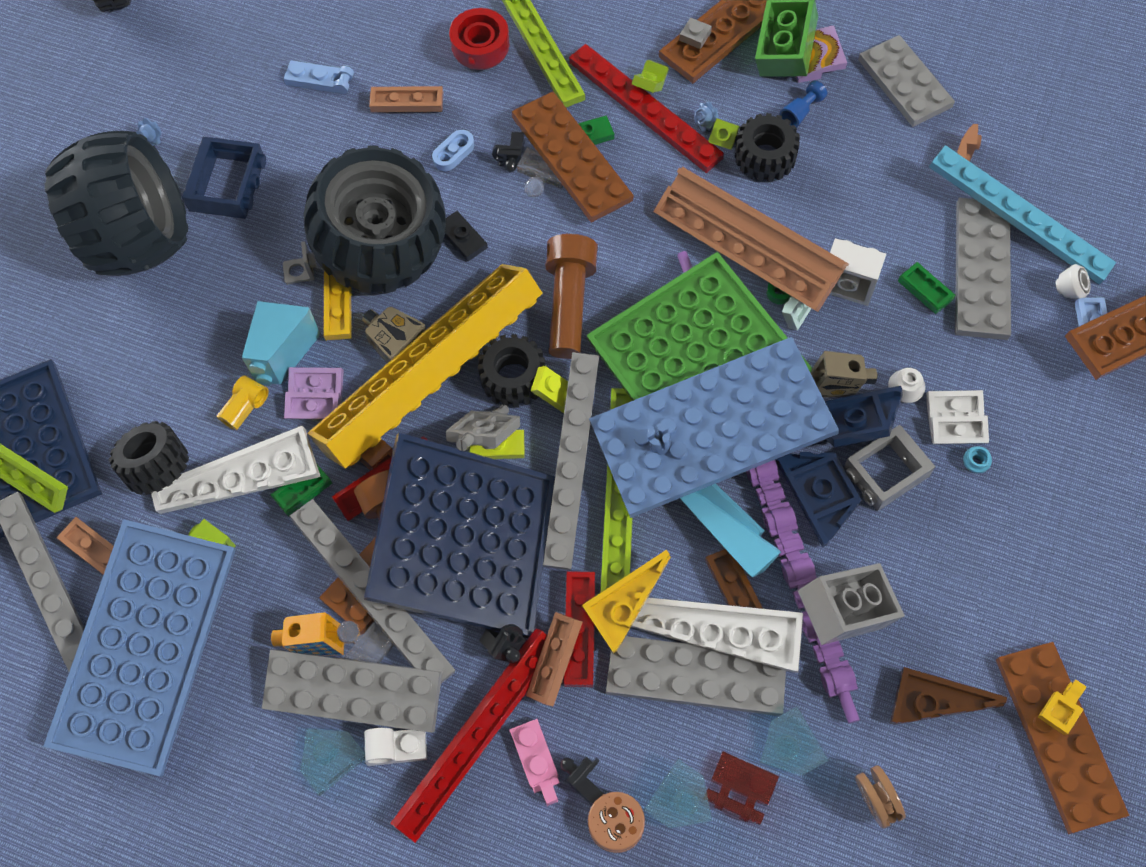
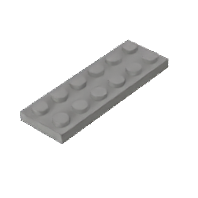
(982, 272)
(694, 677)
(352, 690)

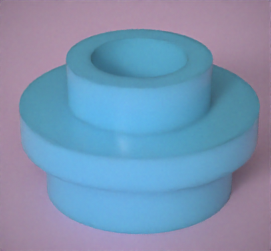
(980, 453)

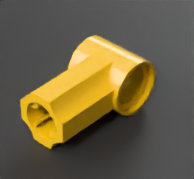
(246, 396)

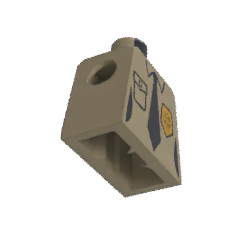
(391, 331)
(841, 374)

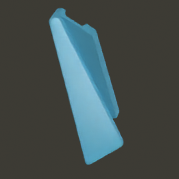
(732, 528)

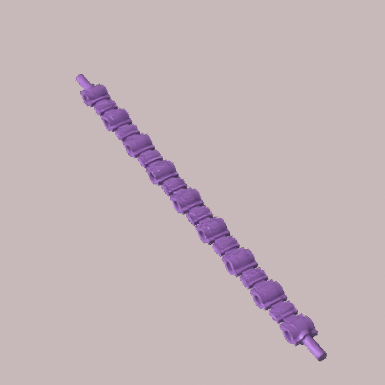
(798, 571)

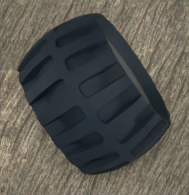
(116, 203)
(359, 218)

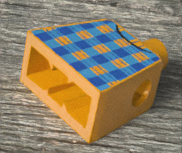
(309, 635)

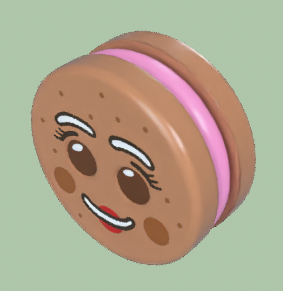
(616, 822)

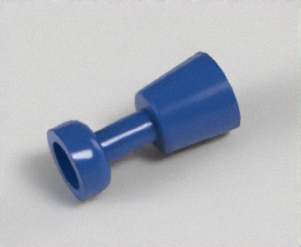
(799, 108)

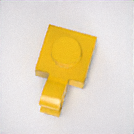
(1061, 710)

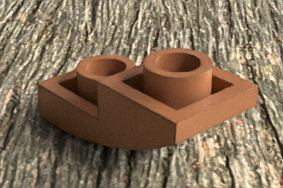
(970, 142)

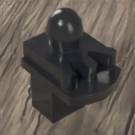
(510, 155)
(504, 644)
(578, 777)

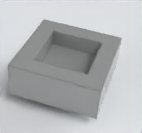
(695, 33)

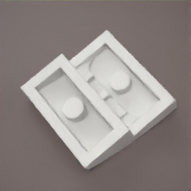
(957, 417)

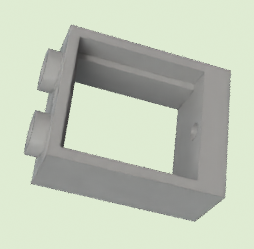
(909, 453)

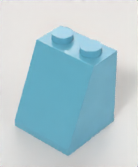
(278, 340)

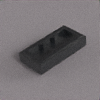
(464, 236)

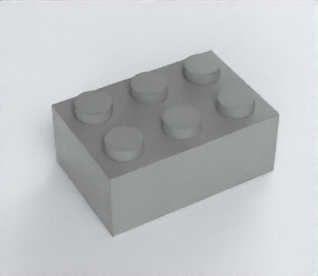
(850, 603)

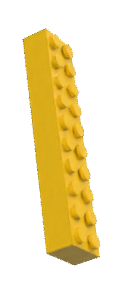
(424, 365)

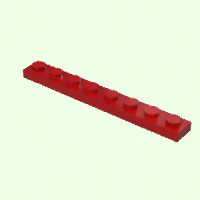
(646, 108)
(469, 741)

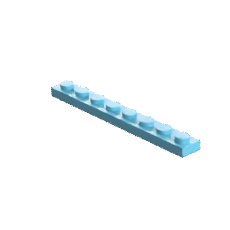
(1022, 214)

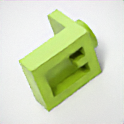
(652, 76)
(724, 134)

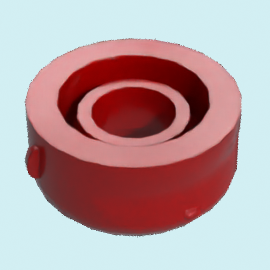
(479, 26)

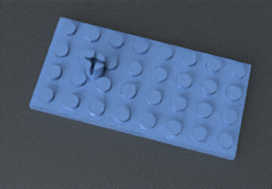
(713, 426)
(140, 648)

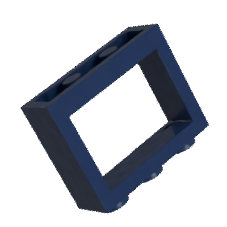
(201, 171)

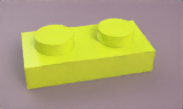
(550, 387)

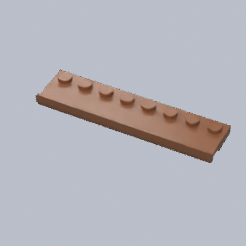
(751, 239)

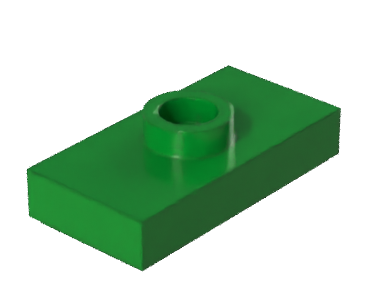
(598, 129)
(926, 288)
(295, 495)

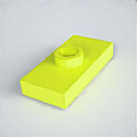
(510, 448)

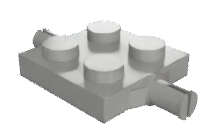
(483, 428)

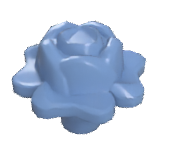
(706, 116)
(150, 131)

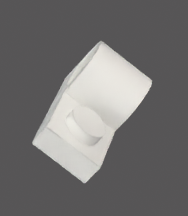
(392, 747)

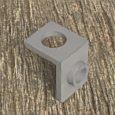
(308, 262)

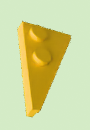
(620, 604)

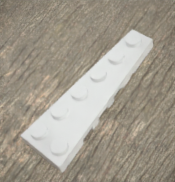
(253, 469)
(743, 632)

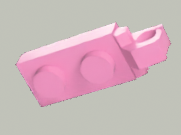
(536, 759)

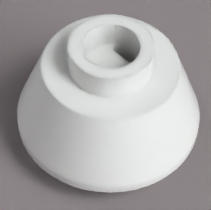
(1073, 282)
(911, 382)

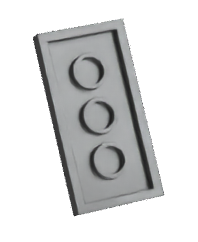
(906, 80)

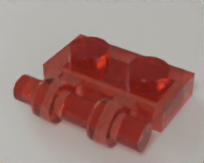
(745, 780)

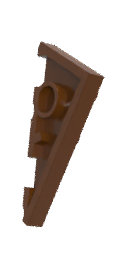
(930, 697)

